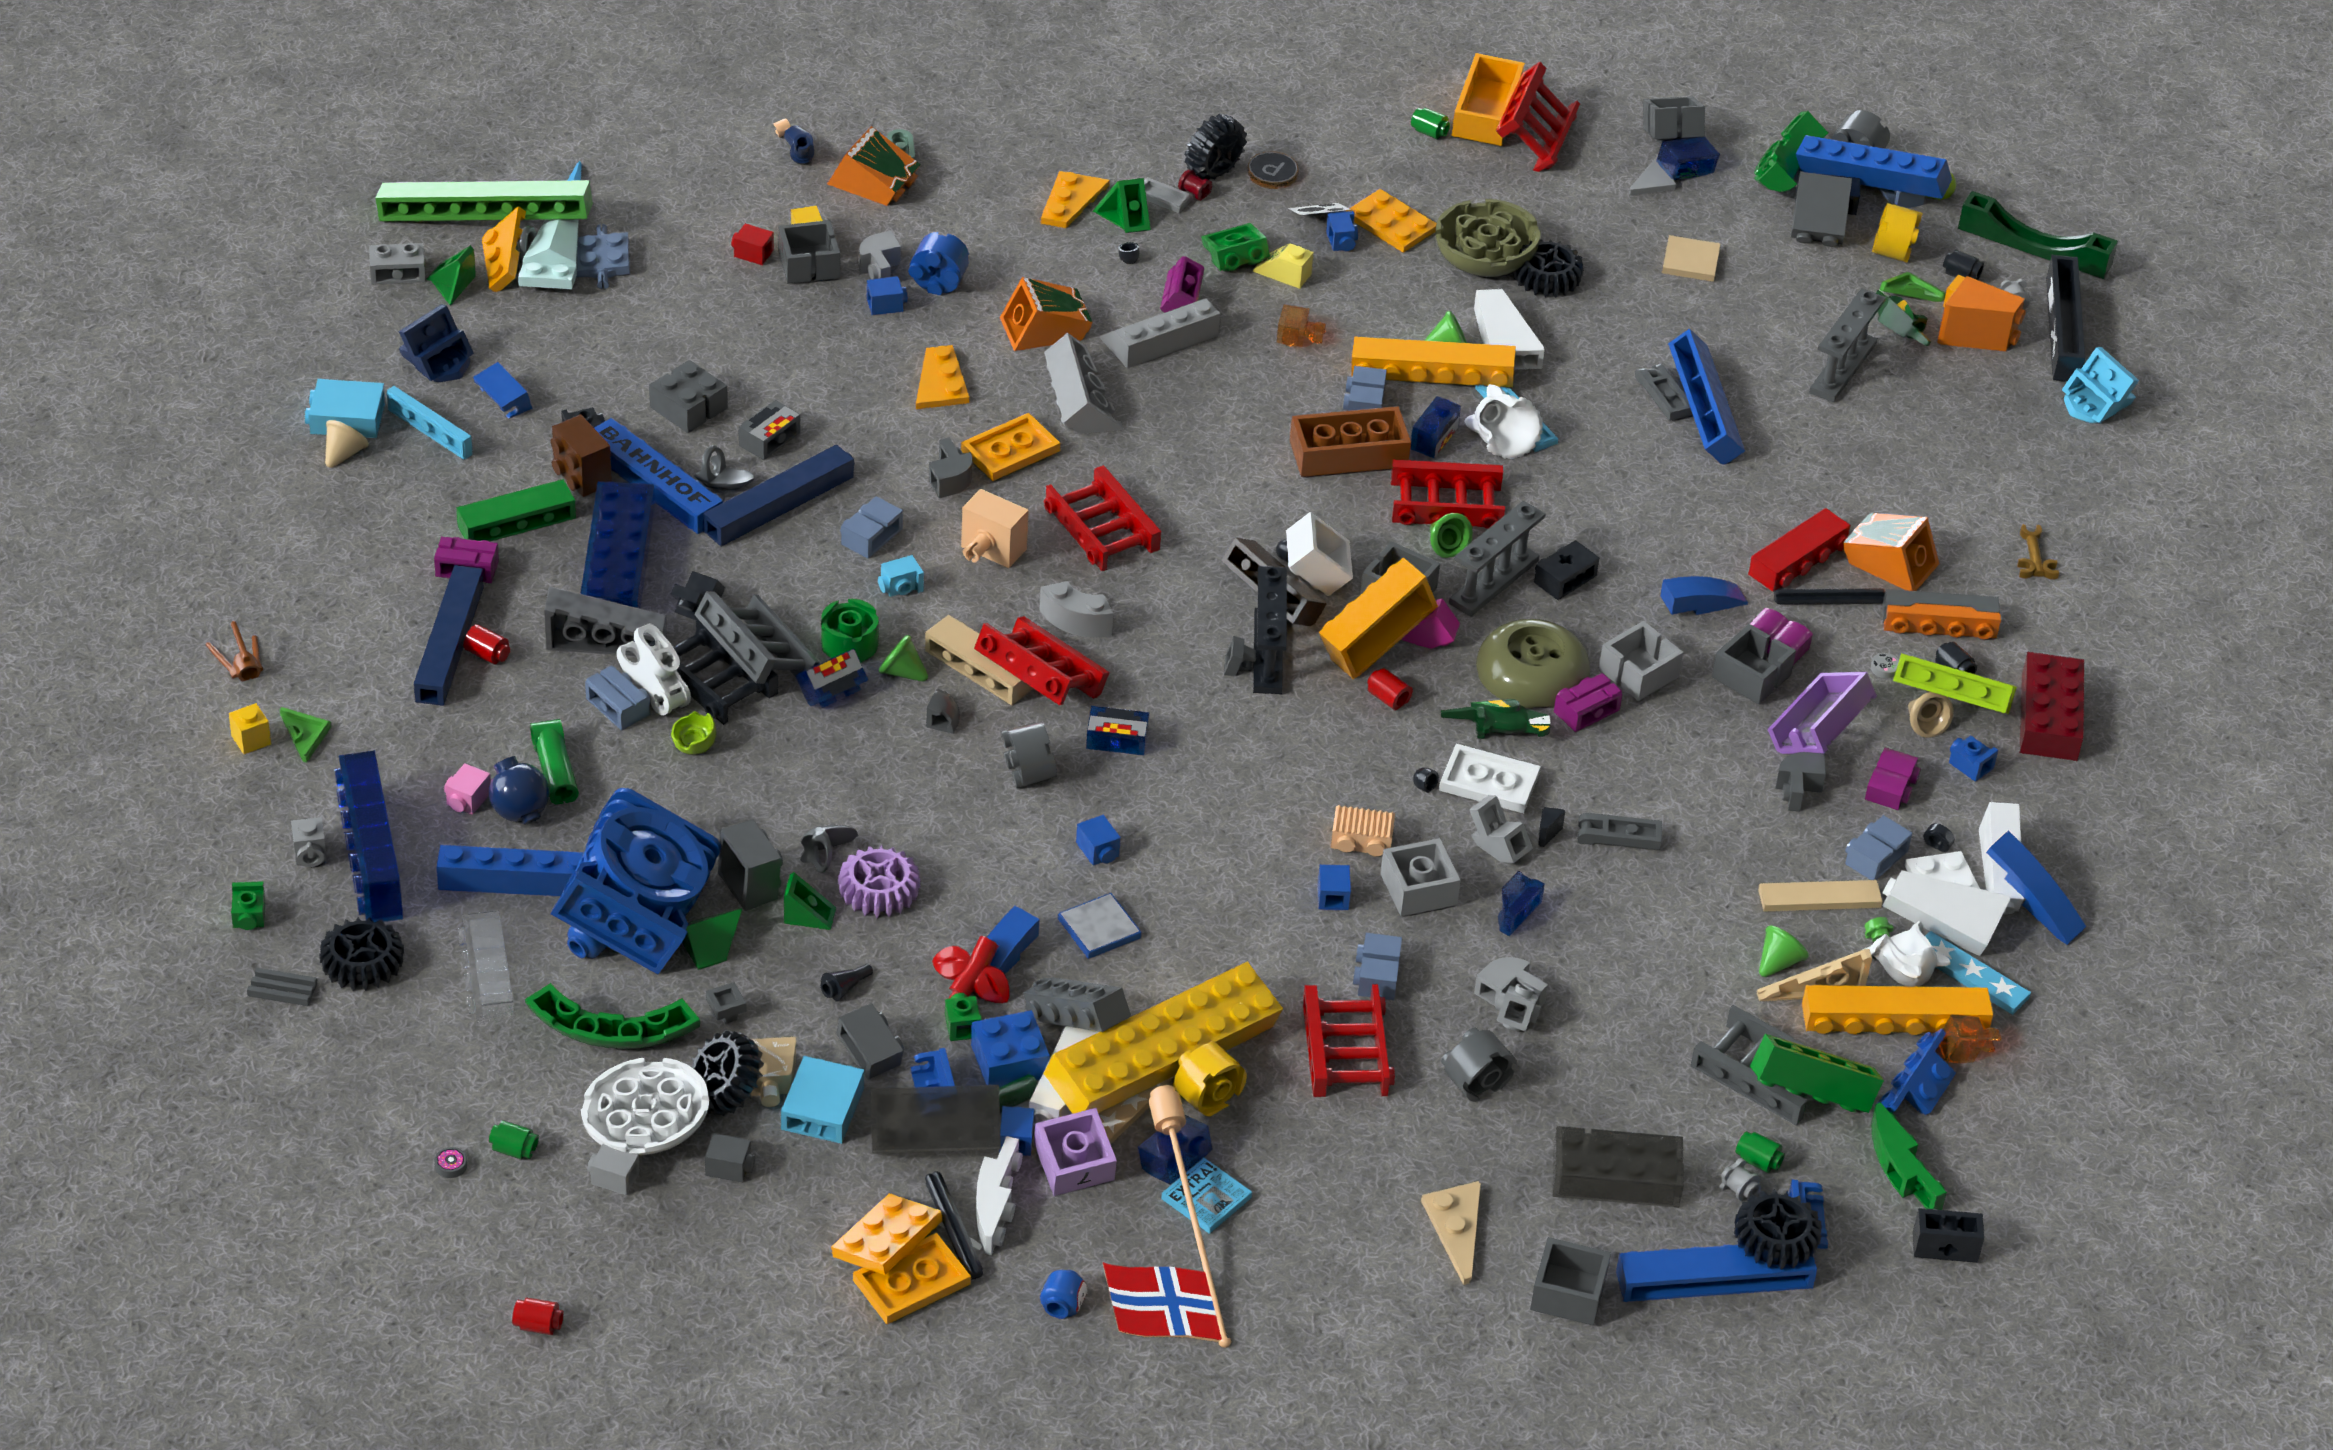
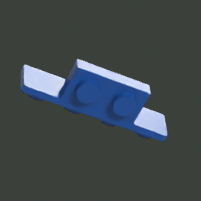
(1923, 1077)

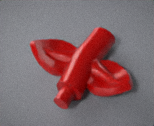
(973, 971)

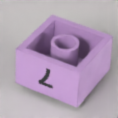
(1075, 1151)

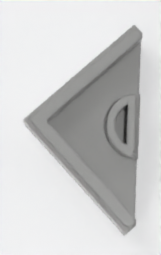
(1652, 180)

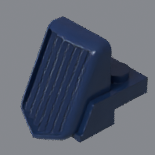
(436, 346)

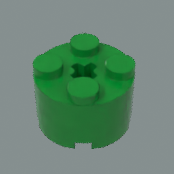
(850, 627)

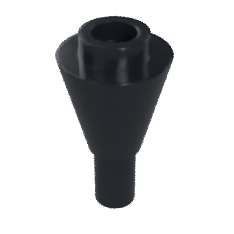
(839, 983)

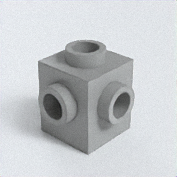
(1516, 1018)

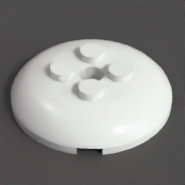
(645, 1105)

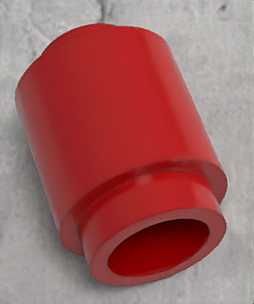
(537, 1316)

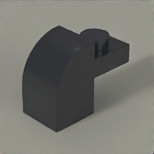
(693, 593)

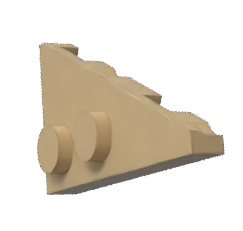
(1846, 971)
(1455, 1221)

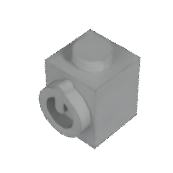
(309, 842)

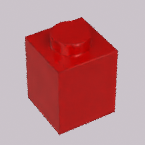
(753, 244)

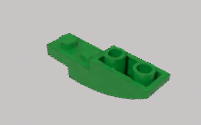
(1897, 1154)

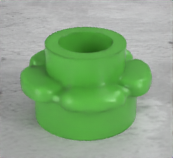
(1877, 928)

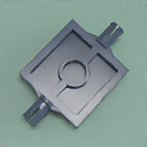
(603, 255)

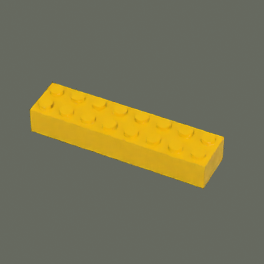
(1149, 1044)

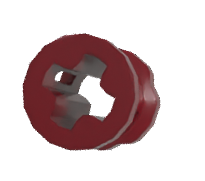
(1194, 184)

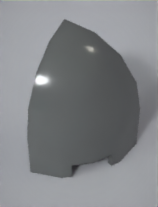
(942, 712)

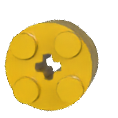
(1897, 232)
(1209, 1078)

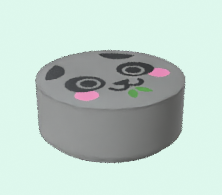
(1884, 665)

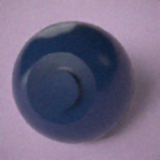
(518, 791)

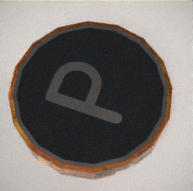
(1273, 170)

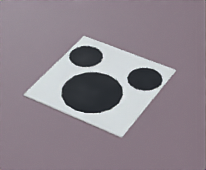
(1319, 209)

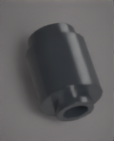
(1962, 264)
(1954, 656)

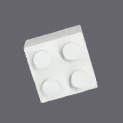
(1319, 554)

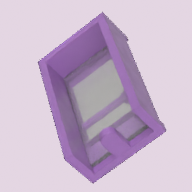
(1821, 712)

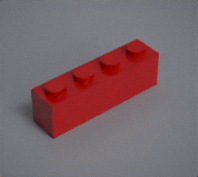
(1799, 550)

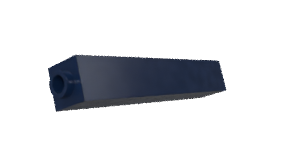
(778, 495)
(448, 635)

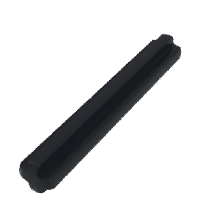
(1829, 596)
(954, 1224)

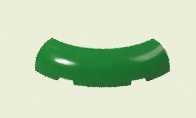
(1780, 162)
(612, 1029)

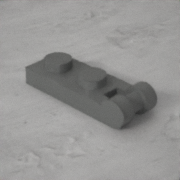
(1664, 391)
(1619, 831)

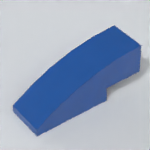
(1700, 595)
(1013, 936)

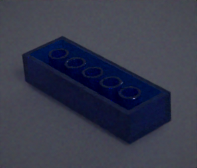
(619, 542)
(368, 837)

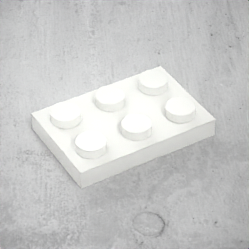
(1481, 773)
(1946, 866)

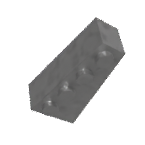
(593, 624)

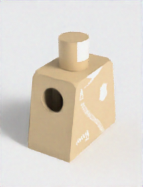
(778, 1069)

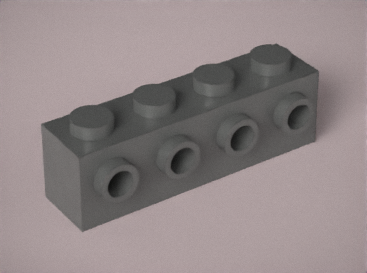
(1077, 1004)

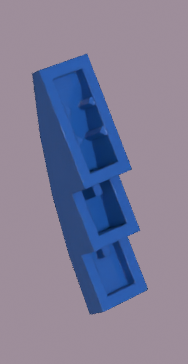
(2035, 884)

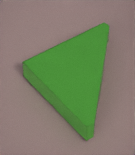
(1912, 286)
(305, 731)

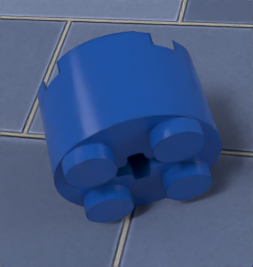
(939, 263)

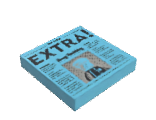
(1213, 1195)

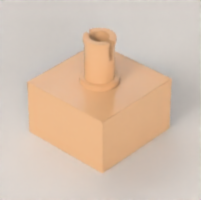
(993, 529)

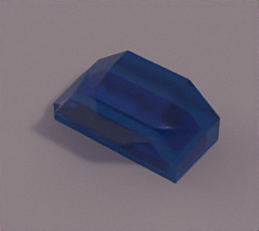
(1519, 900)

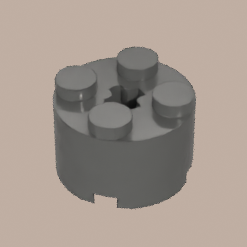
(1863, 129)
(1029, 754)
(1479, 1063)

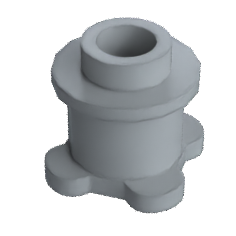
(2017, 288)
(1740, 1180)

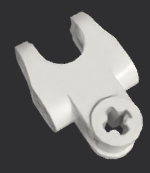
(655, 670)

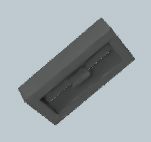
(282, 983)

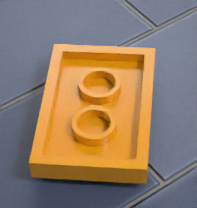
(1392, 220)
(1011, 446)
(886, 1234)
(915, 1281)

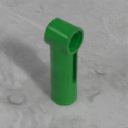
(554, 760)

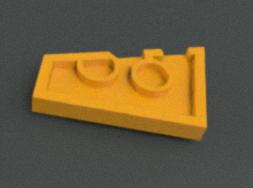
(1070, 197)
(501, 251)
(941, 379)

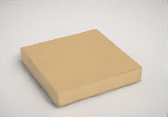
(1691, 258)

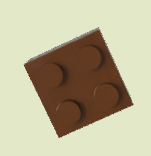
(580, 455)

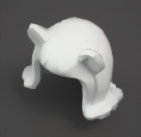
(1506, 423)
(1908, 956)

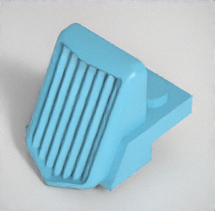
(2099, 388)

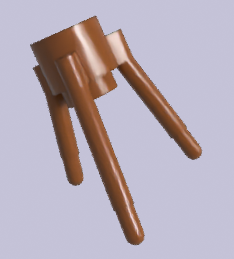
(245, 664)

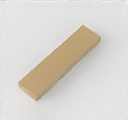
(1820, 895)

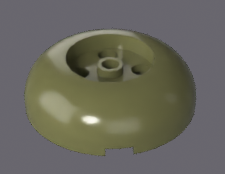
(1487, 237)
(1547, 663)

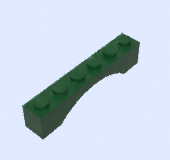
(1988, 219)

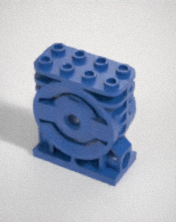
(638, 879)

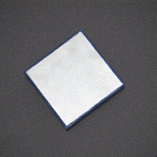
(1099, 925)

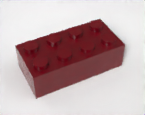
(2052, 706)

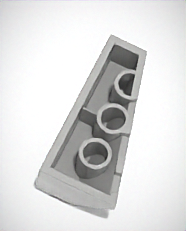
(1164, 333)
(1078, 388)

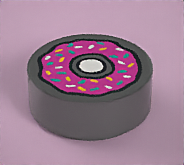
(450, 1162)

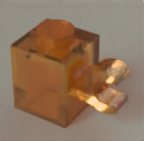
(1295, 326)
(1966, 1039)

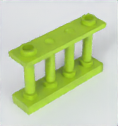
(1955, 683)

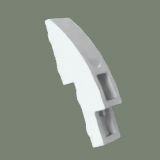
(994, 1194)

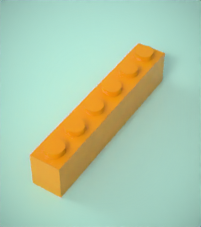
(1437, 361)
(1891, 1008)

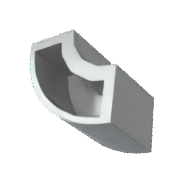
(1076, 611)

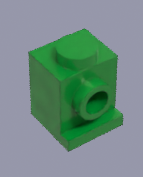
(248, 905)
(960, 1011)

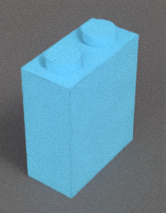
(348, 402)
(822, 1099)

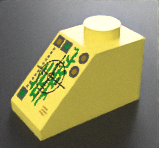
(1288, 265)

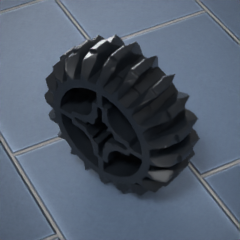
(1215, 147)
(1551, 269)
(360, 946)
(729, 1069)
(1777, 1229)

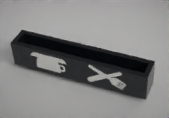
(2065, 317)

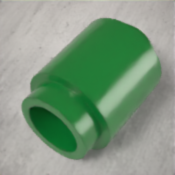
(1430, 123)
(513, 1140)
(1760, 1151)

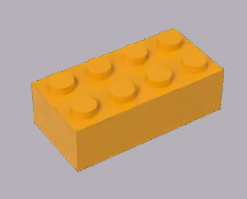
(1485, 98)
(1378, 618)

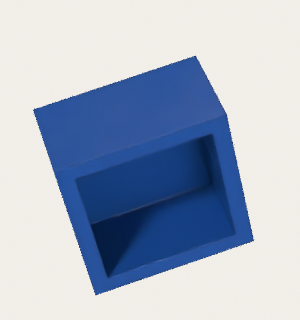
(1009, 1048)

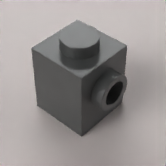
(729, 1158)

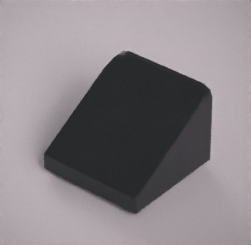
(1550, 824)

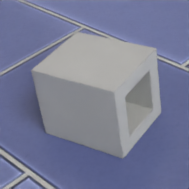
(614, 1169)

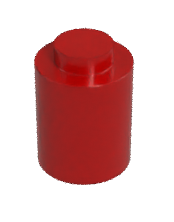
(486, 644)
(1389, 688)

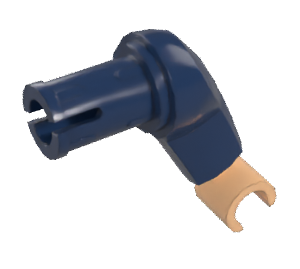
(799, 140)

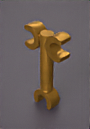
(2034, 565)

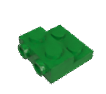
(1236, 247)

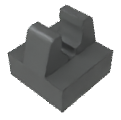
(1236, 657)
(726, 1002)

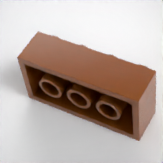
(1349, 441)

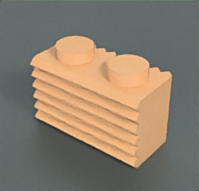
(1362, 830)

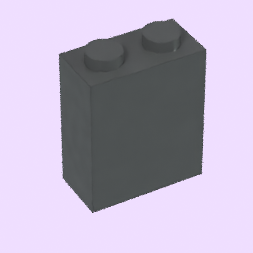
(1821, 209)

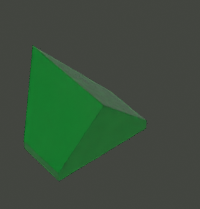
(1126, 206)
(454, 274)
(806, 906)
(711, 938)

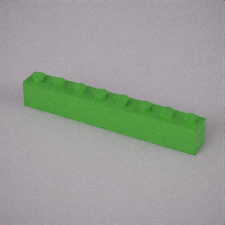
(483, 200)

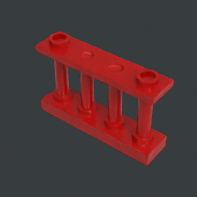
(1519, 110)
(1446, 475)
(1116, 501)
(1041, 660)
(1321, 1053)

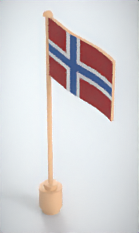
(1168, 1298)

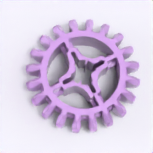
(879, 888)

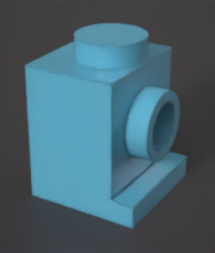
(901, 576)

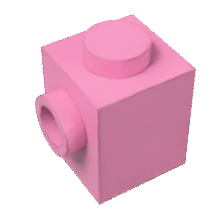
(467, 789)

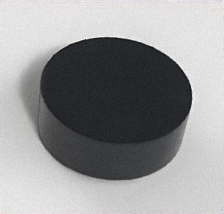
(1939, 837)

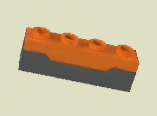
(1941, 613)

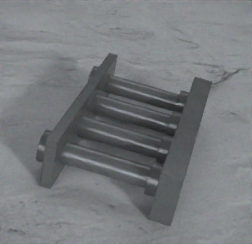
(1847, 345)
(1503, 571)
(740, 638)
(1739, 1075)

